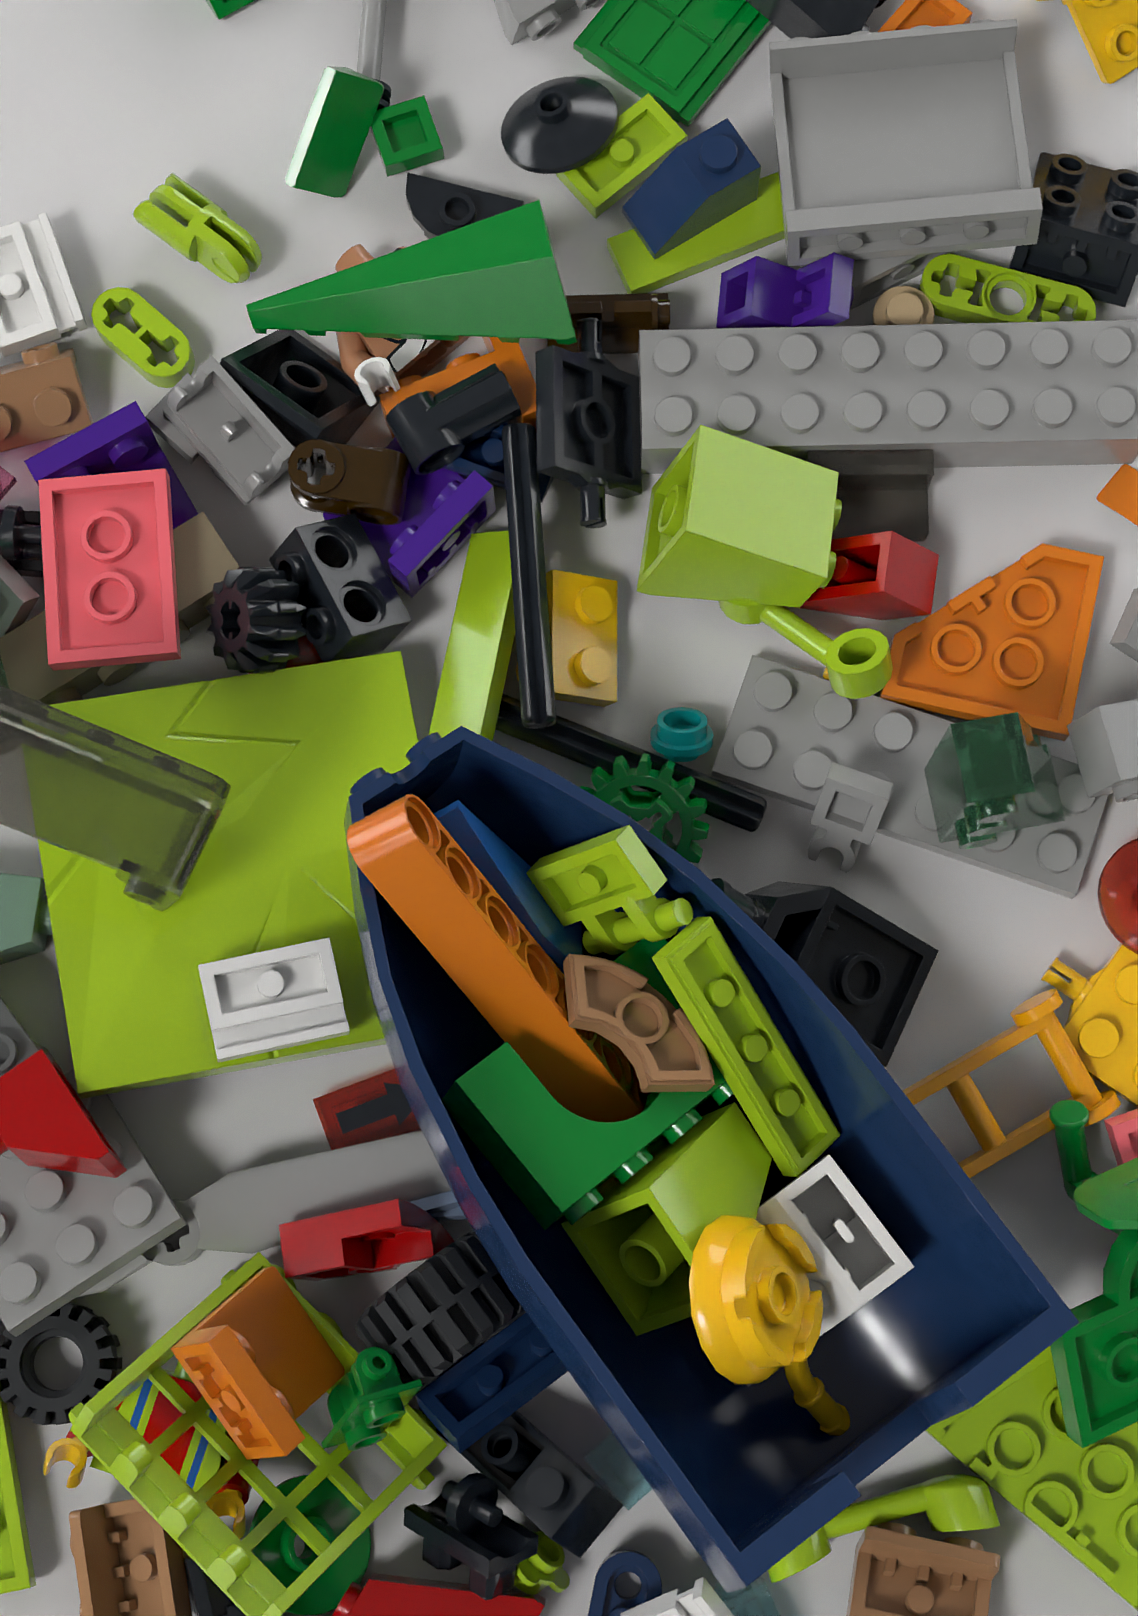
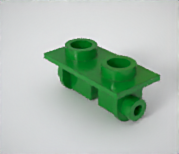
(367, 1400)

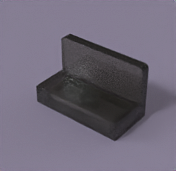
(880, 490)

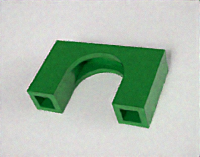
(552, 1154)

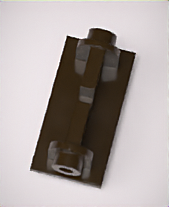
(621, 317)

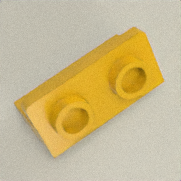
(583, 637)

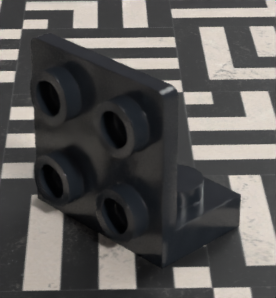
(1084, 228)

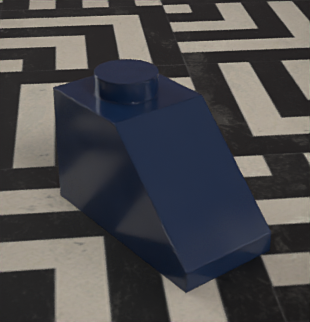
(694, 189)

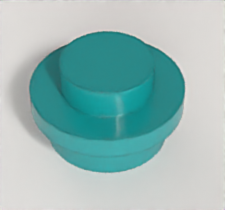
(681, 734)

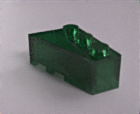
(991, 780)

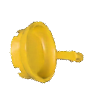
(758, 1310)

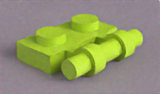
(604, 875)

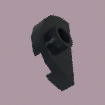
(448, 206)

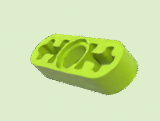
(1028, 286)

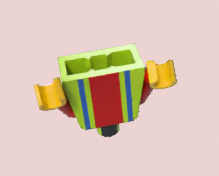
(189, 1455)

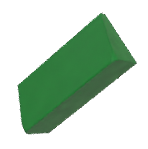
(334, 132)

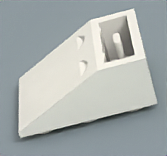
(845, 1237)

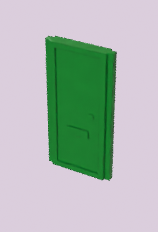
(671, 48)

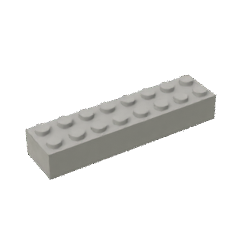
(947, 388)

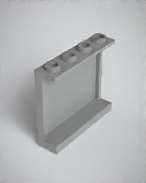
(902, 142)

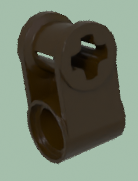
(356, 480)

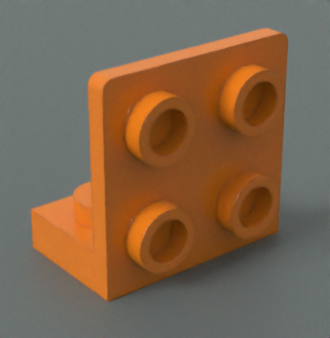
(260, 1365)

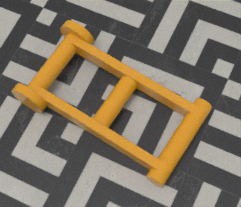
(1031, 1018)

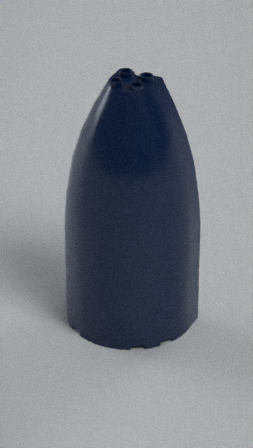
(725, 1458)

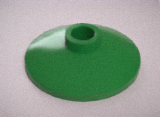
(330, 1514)

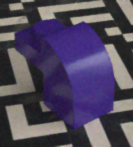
(775, 295)

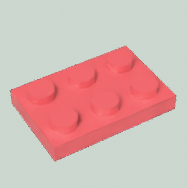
(109, 569)

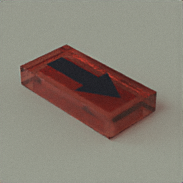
(366, 1112)

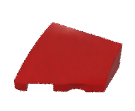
(360, 1241)

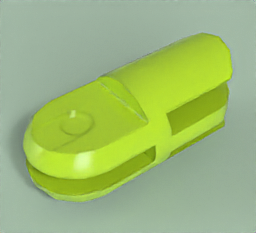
(199, 230)

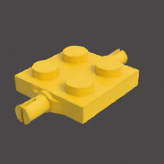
(1104, 1019)

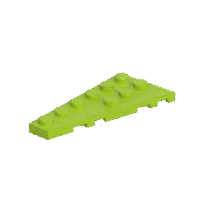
(1070, 1492)

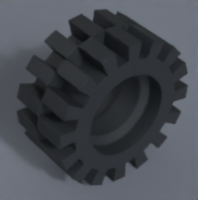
(18, 1373)

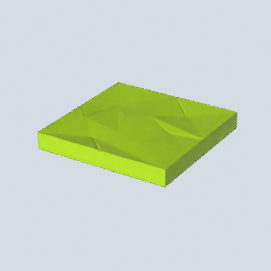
(262, 883)

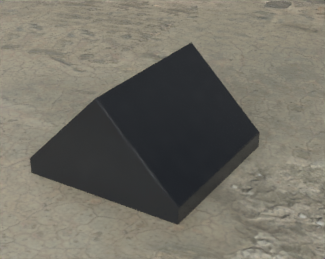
(299, 388)

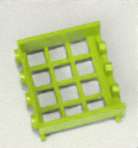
(184, 1513)

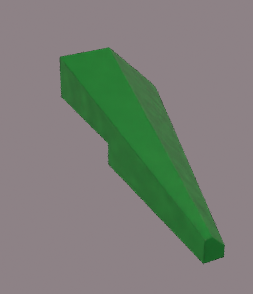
(469, 282)

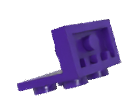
(112, 446)
(436, 522)

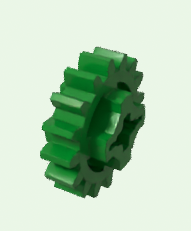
(665, 801)

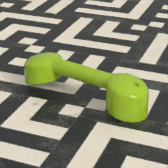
(855, 661)
(949, 1500)

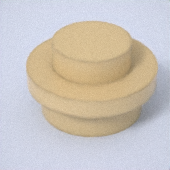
(903, 307)

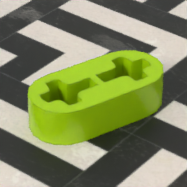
(134, 347)

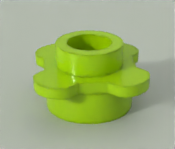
(543, 1568)

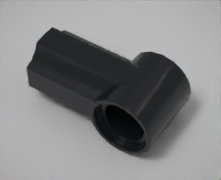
(438, 426)

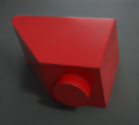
(878, 578)
(49, 1123)

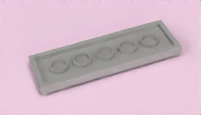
(795, 725)

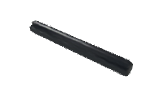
(528, 576)
(600, 750)

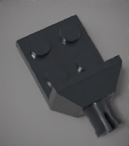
(848, 951)

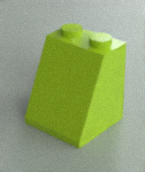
(739, 524)
(648, 1227)

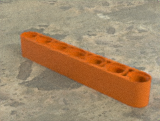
(491, 957)

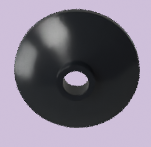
(559, 125)

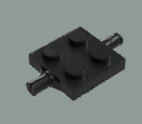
(588, 422)

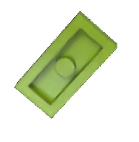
(638, 148)

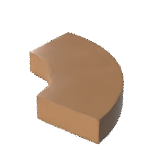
(639, 1021)

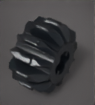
(256, 619)

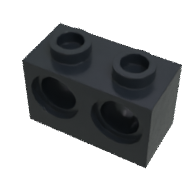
(343, 586)

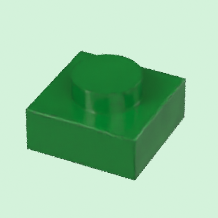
(406, 136)

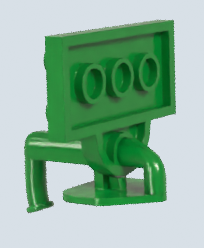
(1099, 1354)

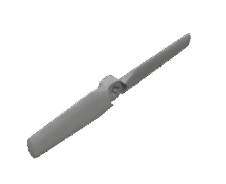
(249, 1204)

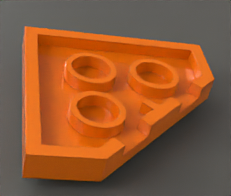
(1004, 644)

